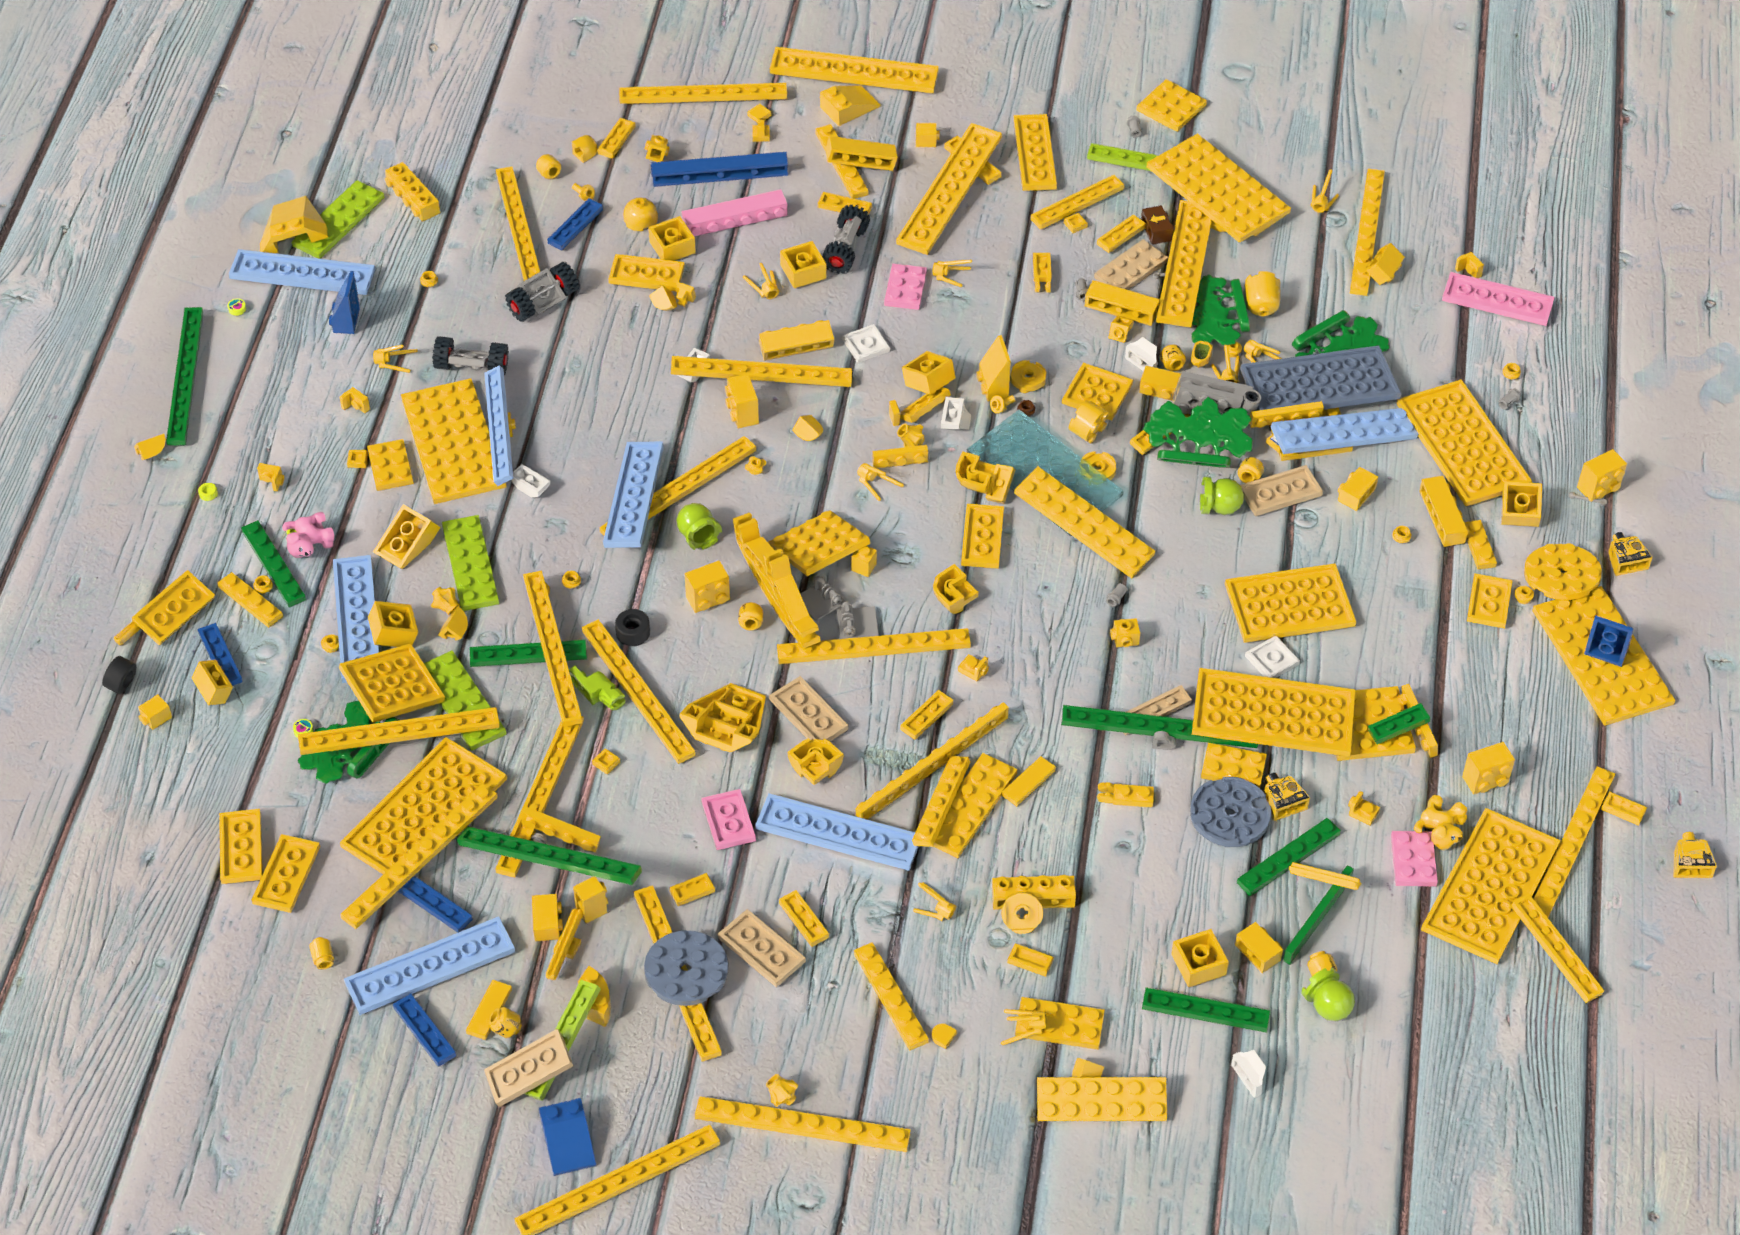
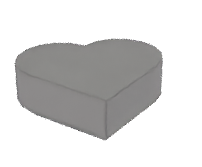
(1163, 741)

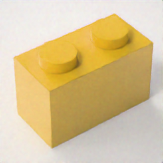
(1385, 264)
(1159, 382)
(1357, 488)
(212, 682)
(591, 899)
(545, 917)
(1259, 947)

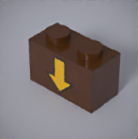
(1157, 224)

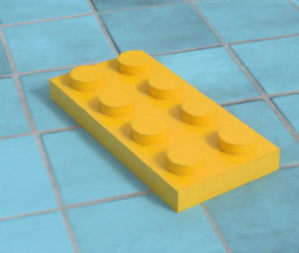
(645, 272)
(982, 536)
(173, 607)
(240, 846)
(285, 873)
(1065, 1023)

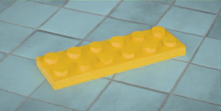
(1034, 152)
(973, 803)
(1101, 1099)

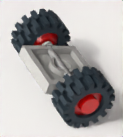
(836, 253)
(542, 291)
(445, 355)

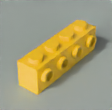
(861, 153)
(412, 191)
(1125, 302)
(796, 340)
(1443, 511)
(1049, 890)

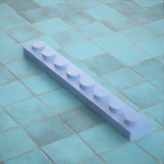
(498, 425)

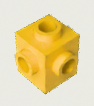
(656, 148)
(1125, 632)

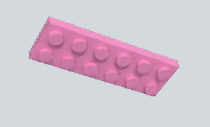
(1498, 298)

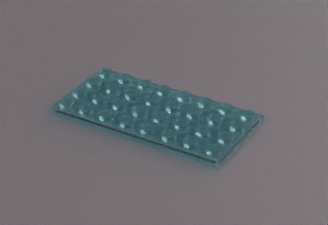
(1025, 445)

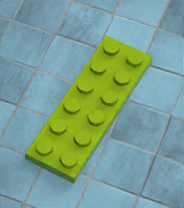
(341, 218)
(470, 563)
(461, 696)

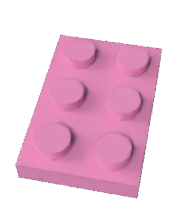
(905, 286)
(728, 819)
(1413, 858)

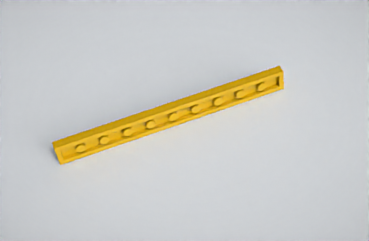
(702, 93)
(517, 222)
(1367, 231)
(761, 371)
(698, 476)
(874, 646)
(552, 649)
(638, 691)
(398, 731)
(931, 763)
(542, 789)
(1573, 839)
(418, 856)
(694, 1015)
(802, 1124)
(617, 1181)

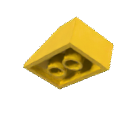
(847, 103)
(995, 371)
(406, 537)

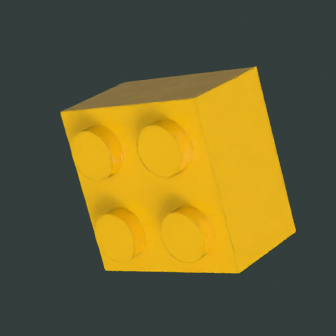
(672, 239)
(803, 264)
(928, 372)
(742, 401)
(1601, 475)
(1521, 504)
(707, 586)
(392, 624)
(1488, 768)
(1199, 958)

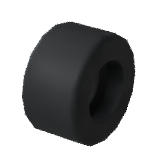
(635, 636)
(119, 674)

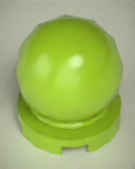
(1222, 496)
(698, 526)
(1329, 996)

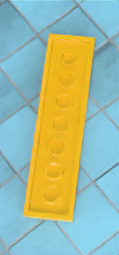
(1084, 522)

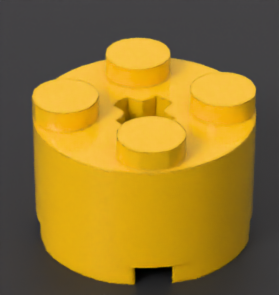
(1088, 421)

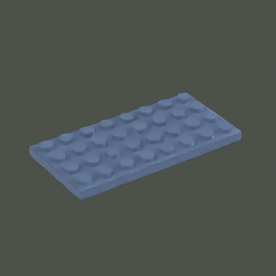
(1330, 377)

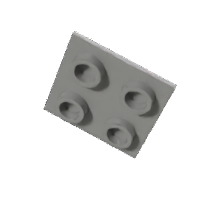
(821, 599)
(856, 621)

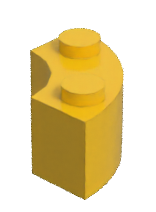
(601, 1009)

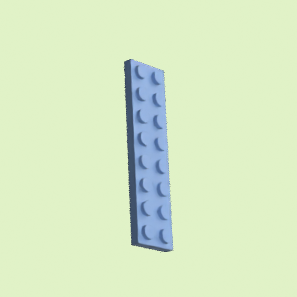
(299, 271)
(1343, 430)
(633, 494)
(353, 604)
(837, 831)
(429, 965)

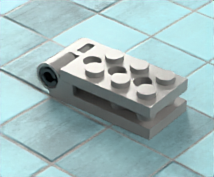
(1195, 388)

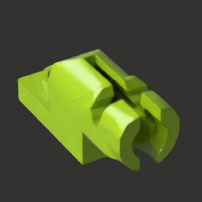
(597, 688)

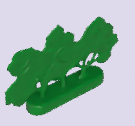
(1212, 316)
(1363, 335)
(1203, 427)
(328, 763)

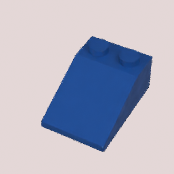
(346, 307)
(1608, 641)
(567, 1136)

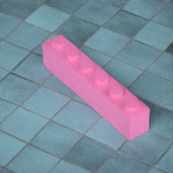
(735, 213)

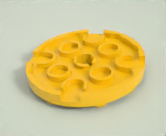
(1544, 571)

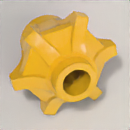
(911, 435)
(445, 600)
(781, 1090)

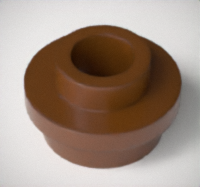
(1026, 407)

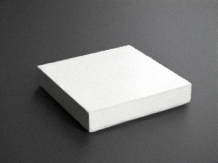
(866, 343)
(1272, 658)

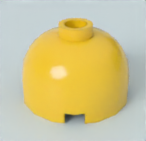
(640, 214)

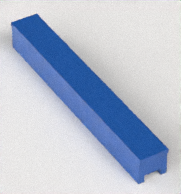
(719, 169)

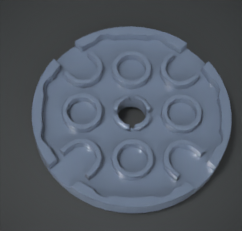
(1231, 830)
(688, 987)

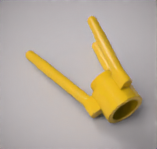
(1320, 202)
(941, 268)
(769, 288)
(1255, 349)
(382, 356)
(1228, 374)
(869, 473)
(945, 908)
(1036, 1020)

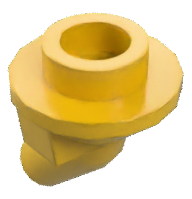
(585, 192)
(999, 404)

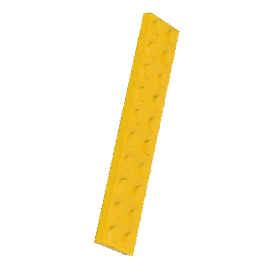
(854, 69)
(949, 189)
(1184, 266)

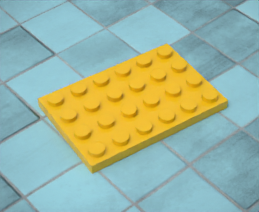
(1290, 602)

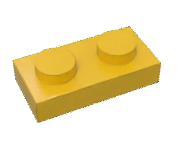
(1000, 483)

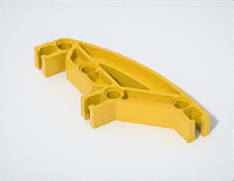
(775, 579)

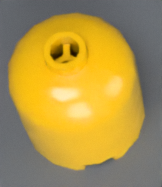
(1262, 293)

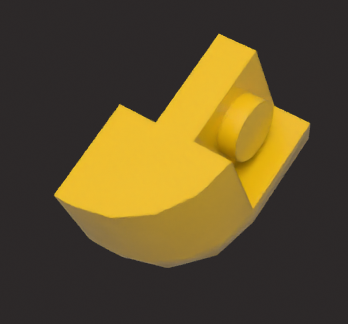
(974, 473)
(953, 589)
(815, 759)

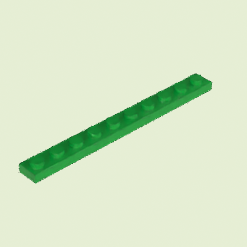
(184, 376)
(1137, 724)
(550, 855)

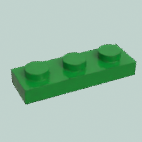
(1399, 723)

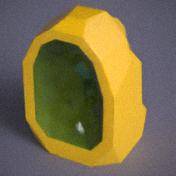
(1201, 353)

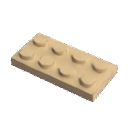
(1132, 266)
(1281, 490)
(808, 711)
(761, 948)
(528, 1067)

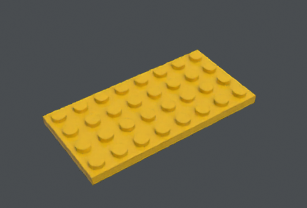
(1218, 187)
(451, 440)
(1463, 442)
(1611, 689)
(1274, 712)
(419, 804)
(1493, 870)

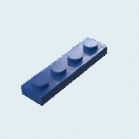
(575, 224)
(218, 651)
(436, 904)
(424, 1030)

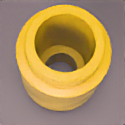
(321, 953)

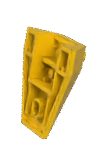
(290, 220)
(725, 717)

